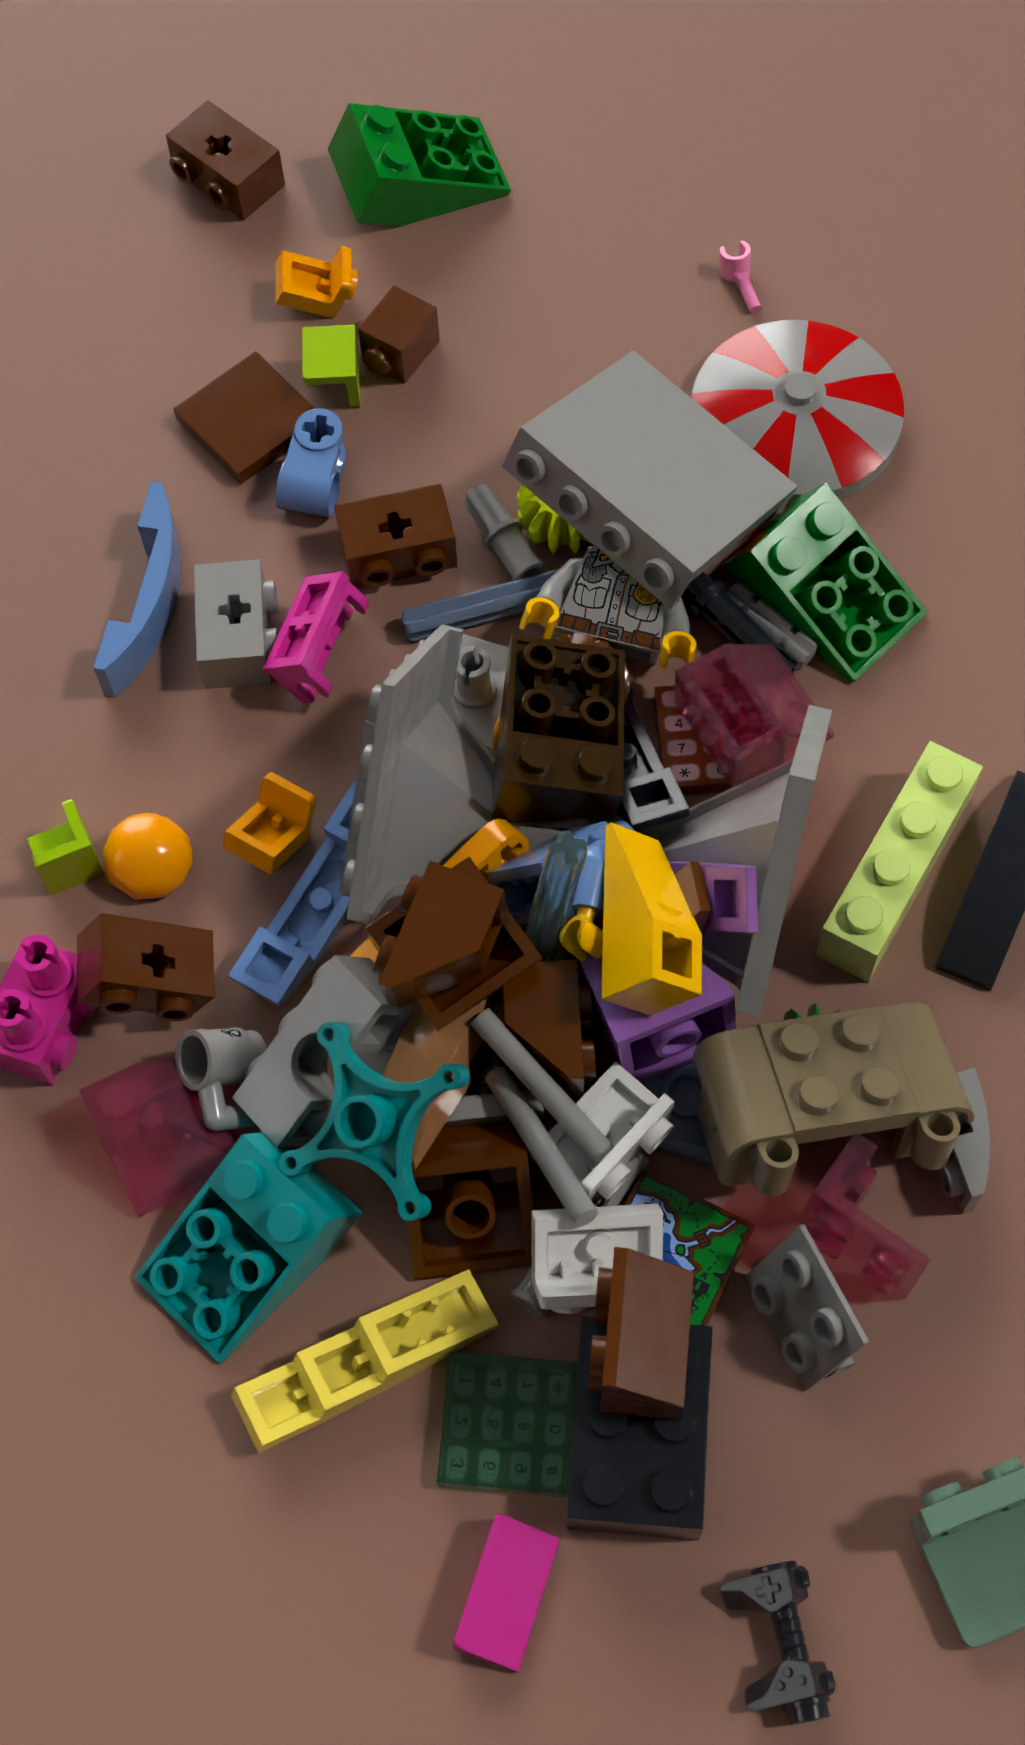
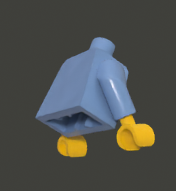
(521, 877)

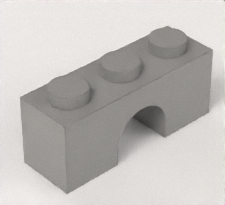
(289, 1084)

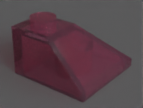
(155, 1133)

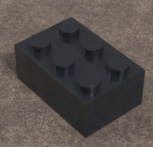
(638, 1469)

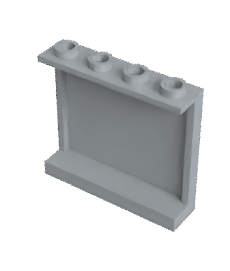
(647, 475)

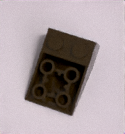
(560, 734)

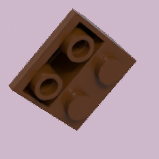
(443, 936)
(551, 1019)
(647, 1338)

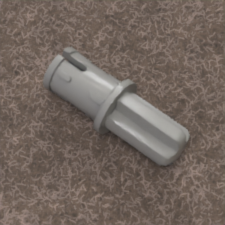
(502, 533)

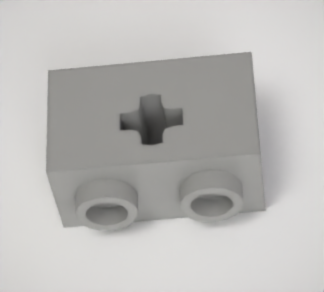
(233, 623)

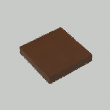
(244, 416)

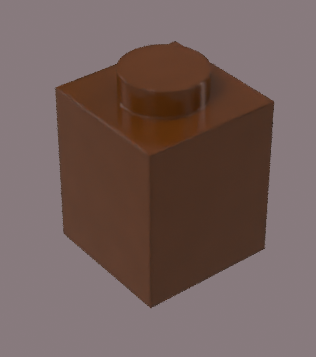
(398, 334)

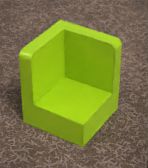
(332, 357)
(65, 853)

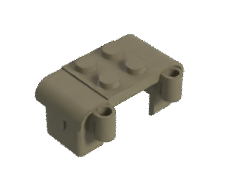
(824, 1082)

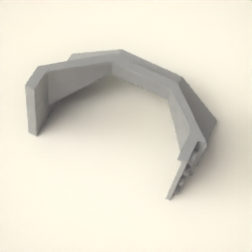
(430, 790)

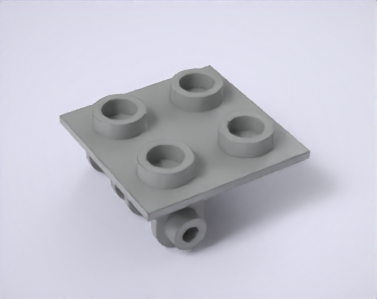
(806, 1309)

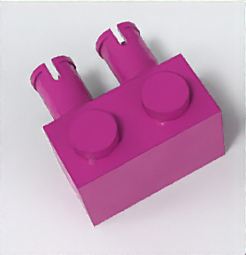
(40, 1010)

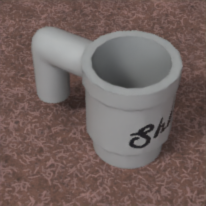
(215, 1060)

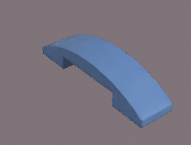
(131, 645)
(306, 923)

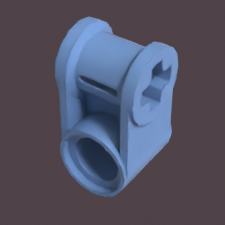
(313, 465)

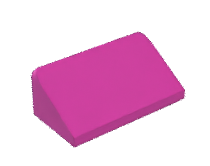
(506, 1593)

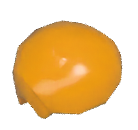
(147, 856)

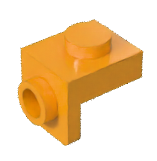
(314, 283)
(273, 825)

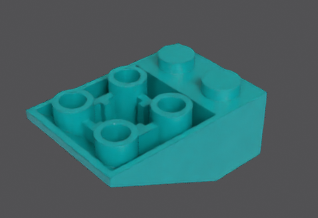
(245, 1245)

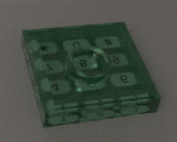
(507, 1424)

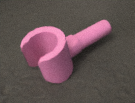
(738, 270)

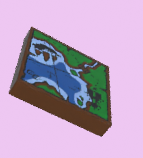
(697, 1239)

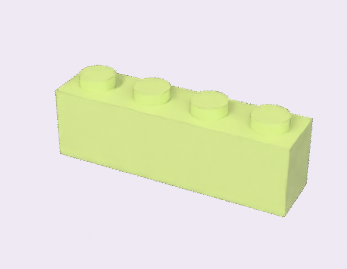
(898, 861)

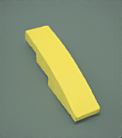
(363, 1360)

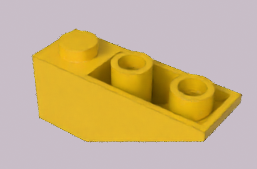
(647, 927)

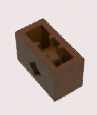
(225, 160)
(396, 536)
(145, 967)

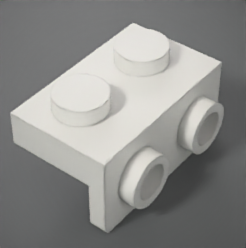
(628, 1119)
(570, 1255)

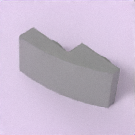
(969, 1161)

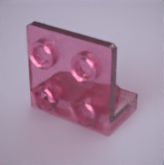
(844, 1230)

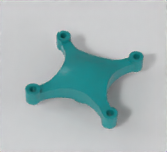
(373, 1120)

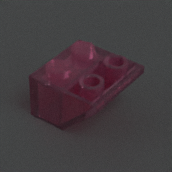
(743, 708)

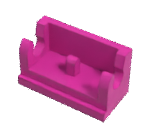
(311, 634)

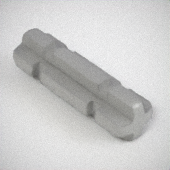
(780, 628)

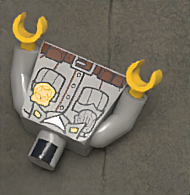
(606, 602)

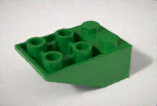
(413, 164)
(829, 582)

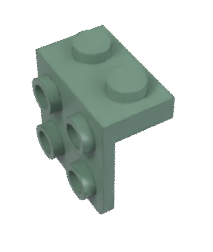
(978, 1552)

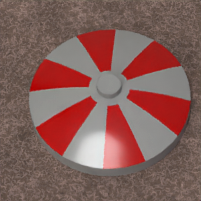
(807, 402)

